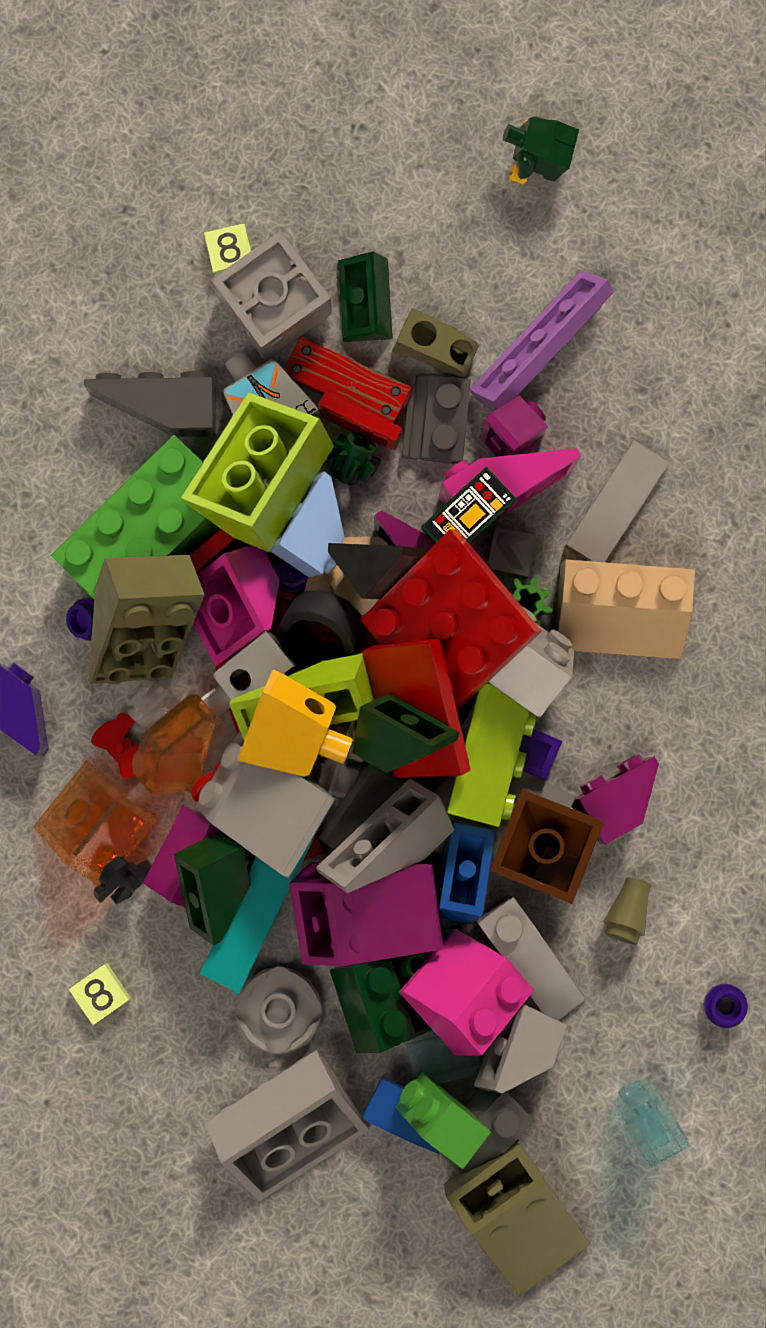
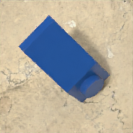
(464, 873)

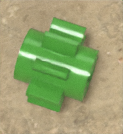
(532, 591)

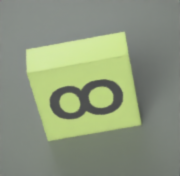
(226, 246)
(99, 994)

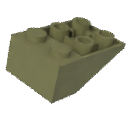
(142, 617)
(516, 1217)

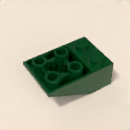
(372, 1002)

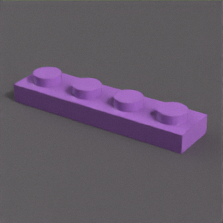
(542, 340)

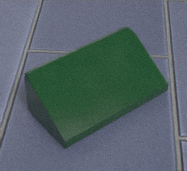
(365, 298)

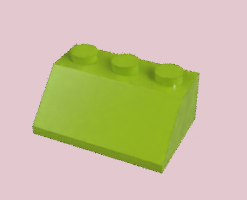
(259, 470)
(493, 758)

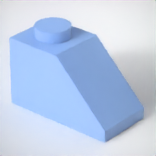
(311, 528)

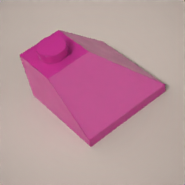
(236, 602)

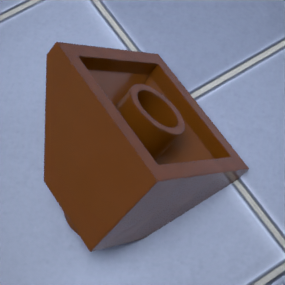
(546, 846)

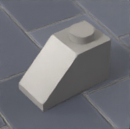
(521, 1051)

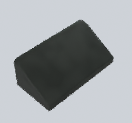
(360, 802)

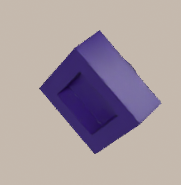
(541, 753)

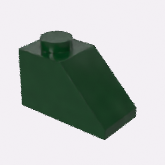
(397, 733)
(212, 884)

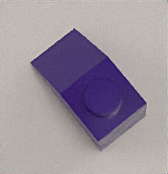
(22, 709)

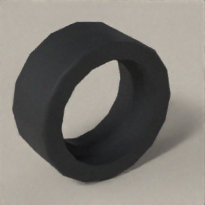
(329, 610)

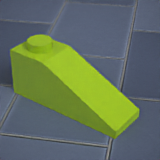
(338, 680)

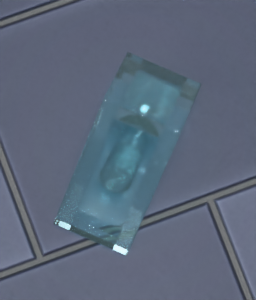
(649, 1122)

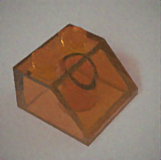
(94, 822)

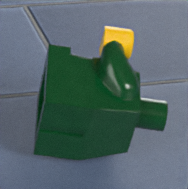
(541, 148)

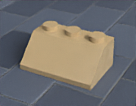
(625, 608)

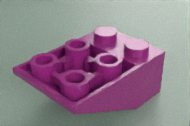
(368, 924)

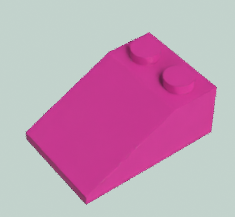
(521, 474)

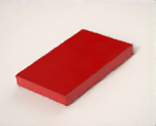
(420, 678)

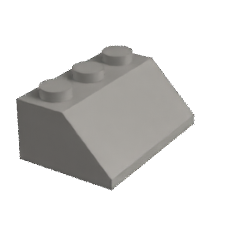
(285, 1126)

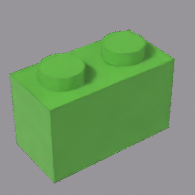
(442, 1120)

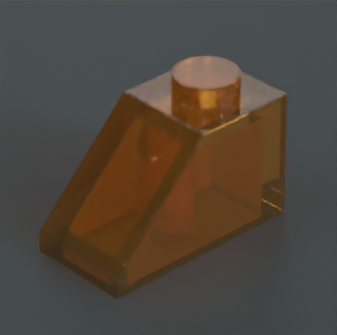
(175, 748)

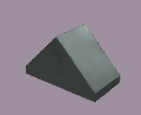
(374, 567)

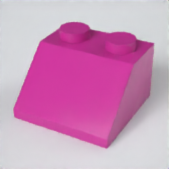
(466, 993)

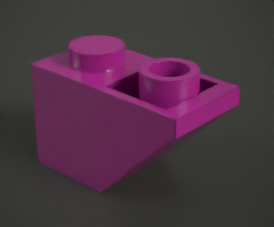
(621, 799)

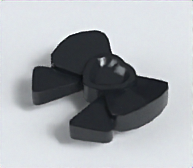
(122, 874)

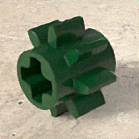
(353, 458)

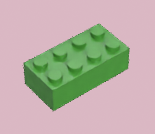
(140, 518)

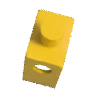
(292, 729)

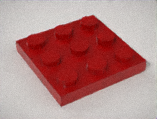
(462, 604)

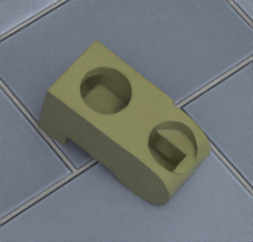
(435, 344)

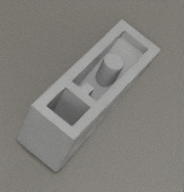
(391, 839)
(531, 956)

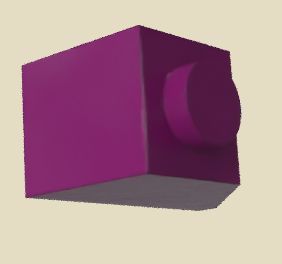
(513, 427)

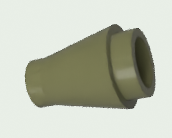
(628, 913)

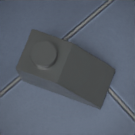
(504, 1120)

